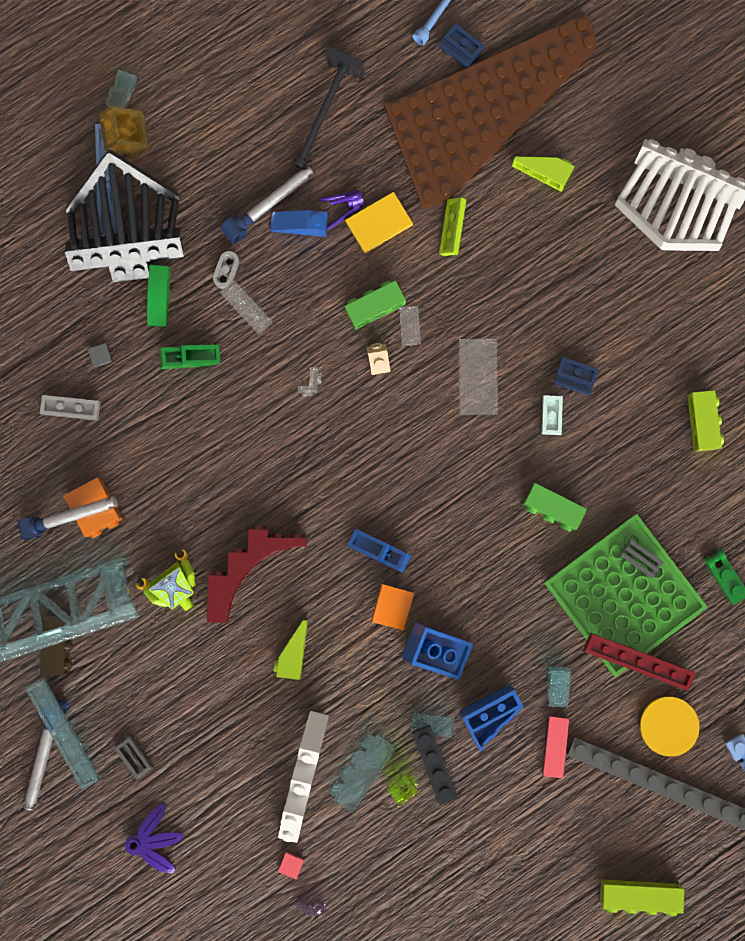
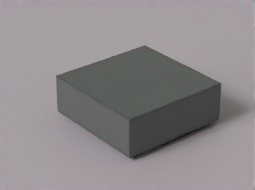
(100, 355)

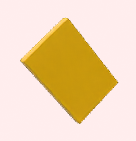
(379, 222)

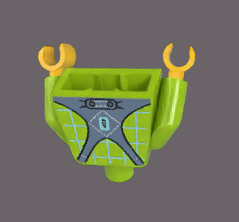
(172, 586)

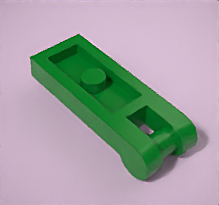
(726, 577)

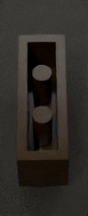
(56, 657)

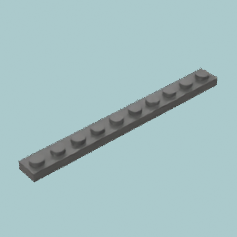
(657, 782)

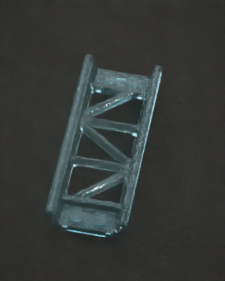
(117, 596)

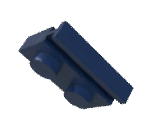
(461, 45)
(575, 376)

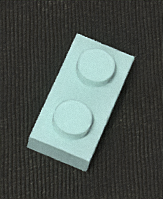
(552, 415)

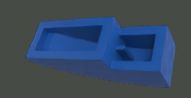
(379, 550)

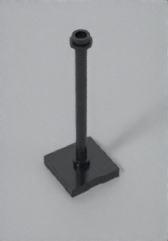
(344, 64)

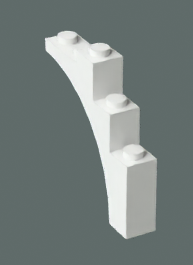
(303, 776)

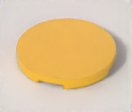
(669, 726)

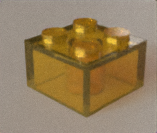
(123, 130)

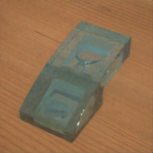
(122, 90)
(440, 725)

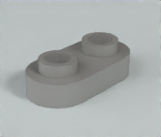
(225, 270)

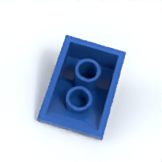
(437, 651)

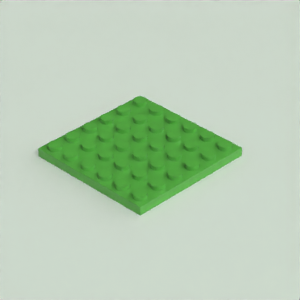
(620, 601)

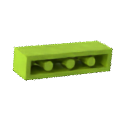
(641, 896)

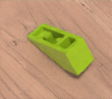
(548, 170)
(291, 658)

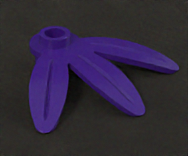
(146, 842)

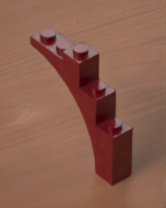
(223, 588)

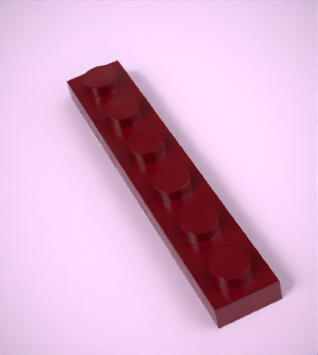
(638, 661)

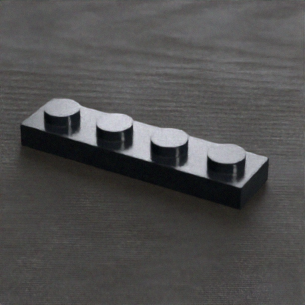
(434, 764)

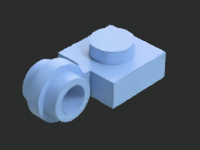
(736, 747)

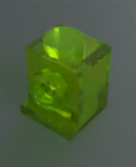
(402, 796)

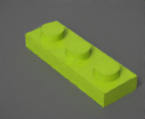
(452, 226)

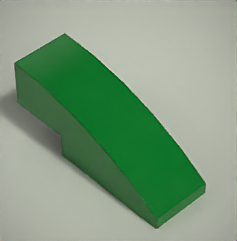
(158, 295)
(189, 356)

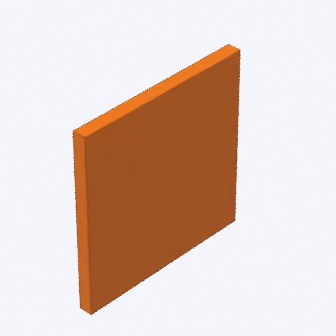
(392, 607)

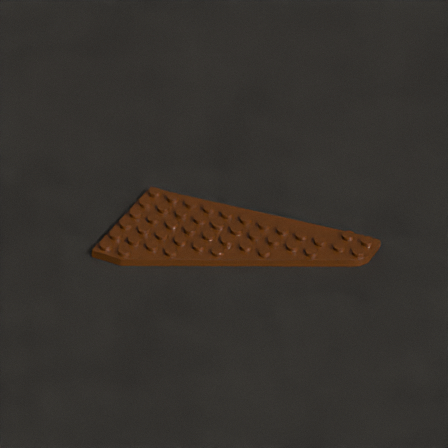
(469, 116)

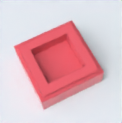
(291, 865)

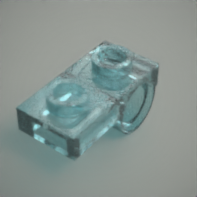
(558, 686)

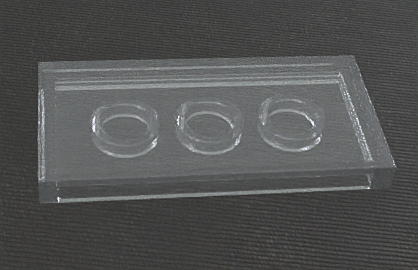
(478, 377)

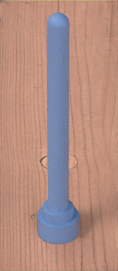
(422, 35)

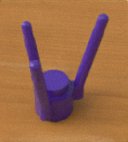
(352, 199)

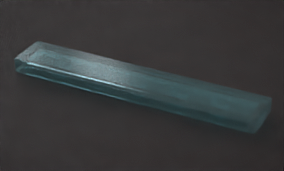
(62, 733)

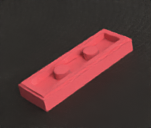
(555, 747)

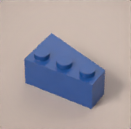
(491, 714)

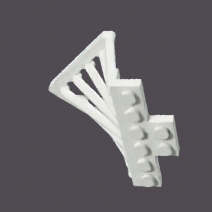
(693, 173)

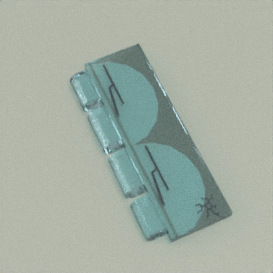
(367, 768)

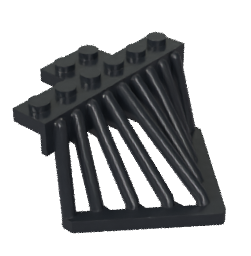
(123, 253)

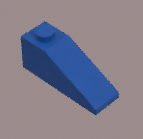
(300, 222)

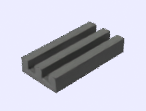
(655, 568)
(140, 753)

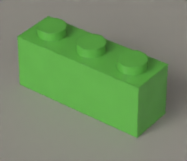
(374, 304)
(554, 507)

